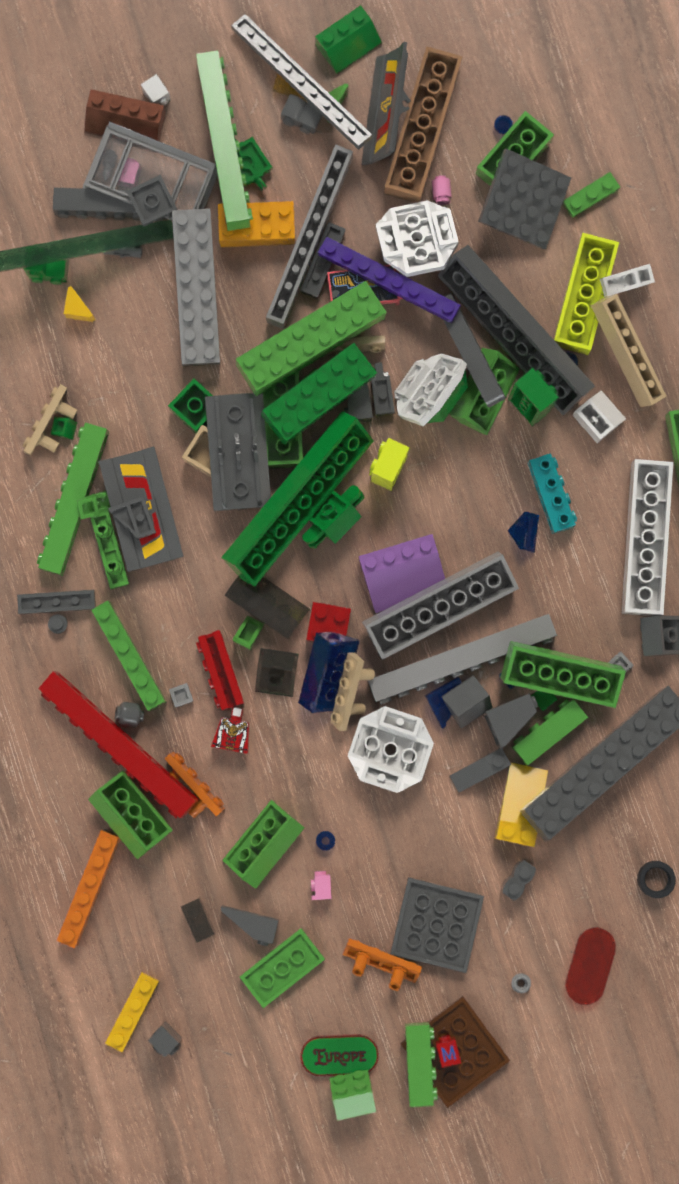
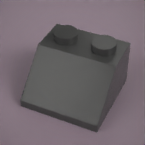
(660, 635)

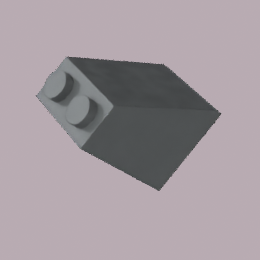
(509, 718)

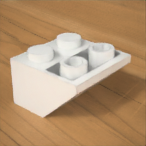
(598, 416)

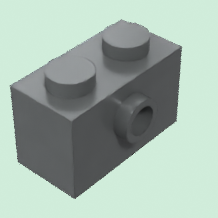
(165, 1040)

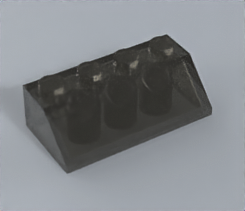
(268, 605)

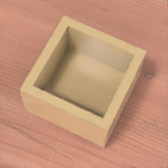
(198, 452)

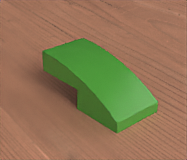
(93, 505)

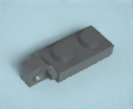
(382, 392)

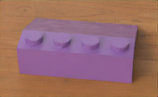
(401, 571)

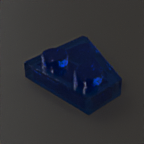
(437, 704)

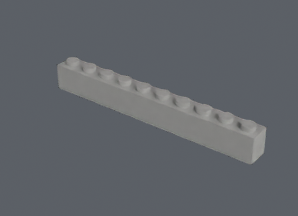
(309, 237)
(459, 659)

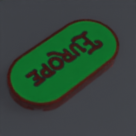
(339, 1054)

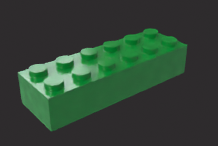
(318, 393)

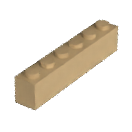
(628, 350)

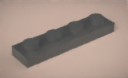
(319, 267)
(56, 601)

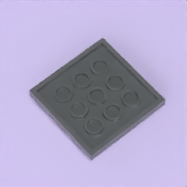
(524, 199)
(437, 925)

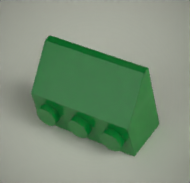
(348, 39)

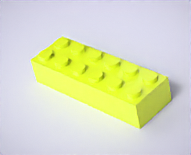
(577, 319)

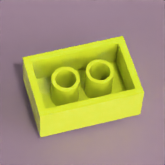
(389, 463)

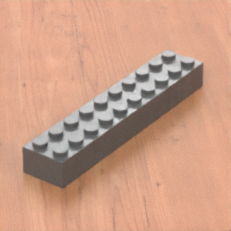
(514, 327)
(604, 764)

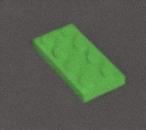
(282, 967)

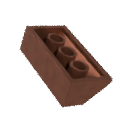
(127, 112)

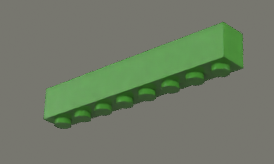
(78, 485)

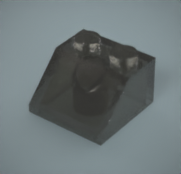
(276, 672)

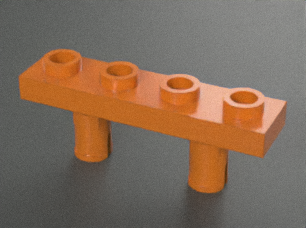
(201, 789)
(389, 963)

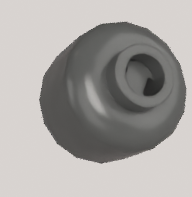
(129, 714)

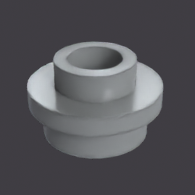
(525, 987)

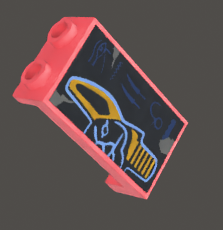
(344, 280)

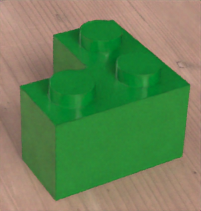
(54, 272)

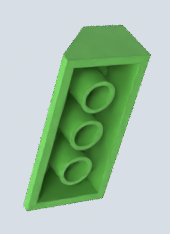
(471, 407)
(263, 844)

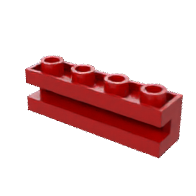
(220, 669)

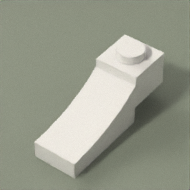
(627, 280)

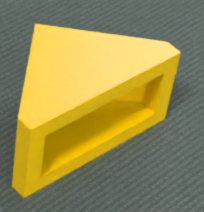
(76, 308)

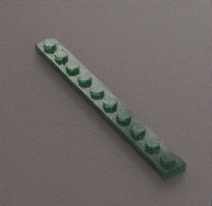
(85, 245)

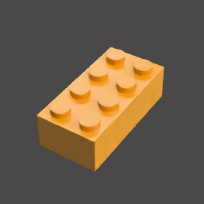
(271, 225)

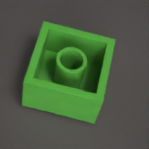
(352, 1094)

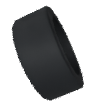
(670, 884)

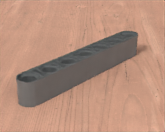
(474, 358)

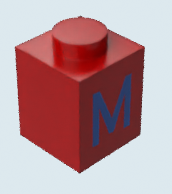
(447, 1051)

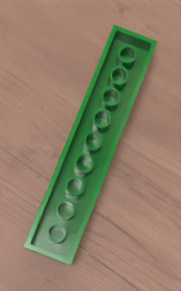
(298, 498)

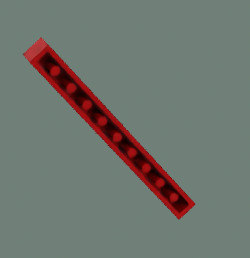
(118, 745)

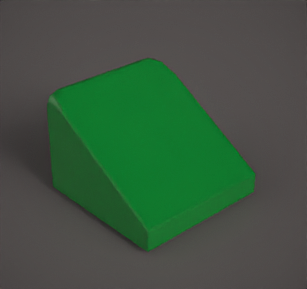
(63, 428)
(544, 699)

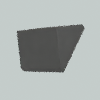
(467, 701)

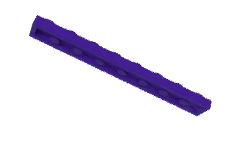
(389, 280)

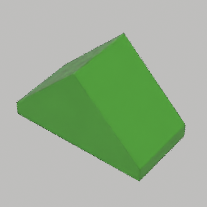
(248, 632)

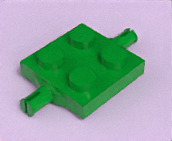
(254, 163)

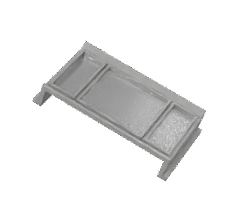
(131, 159)

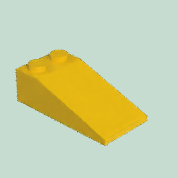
(521, 787)

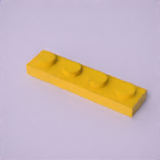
(132, 1012)

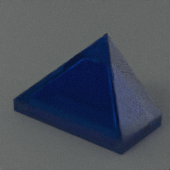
(525, 531)

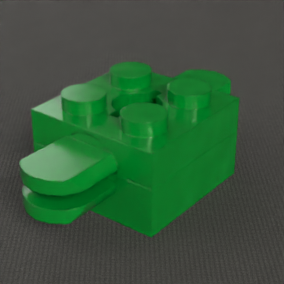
(334, 517)

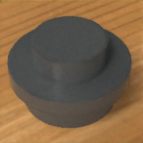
(57, 624)

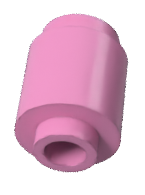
(441, 190)

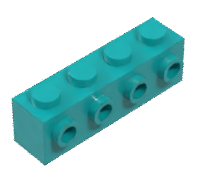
(551, 493)

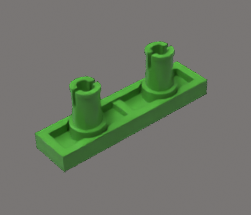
(109, 550)

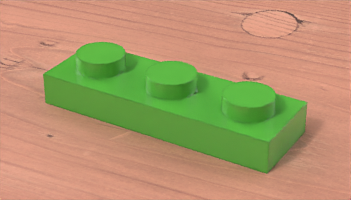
(591, 195)

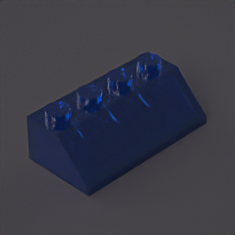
(325, 670)

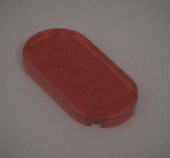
(590, 966)

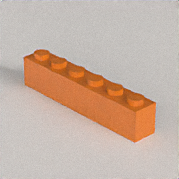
(88, 889)

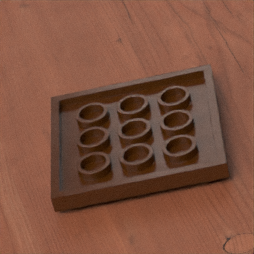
(476, 1047)

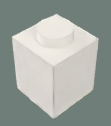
(155, 91)

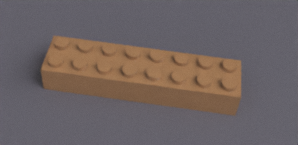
(423, 125)

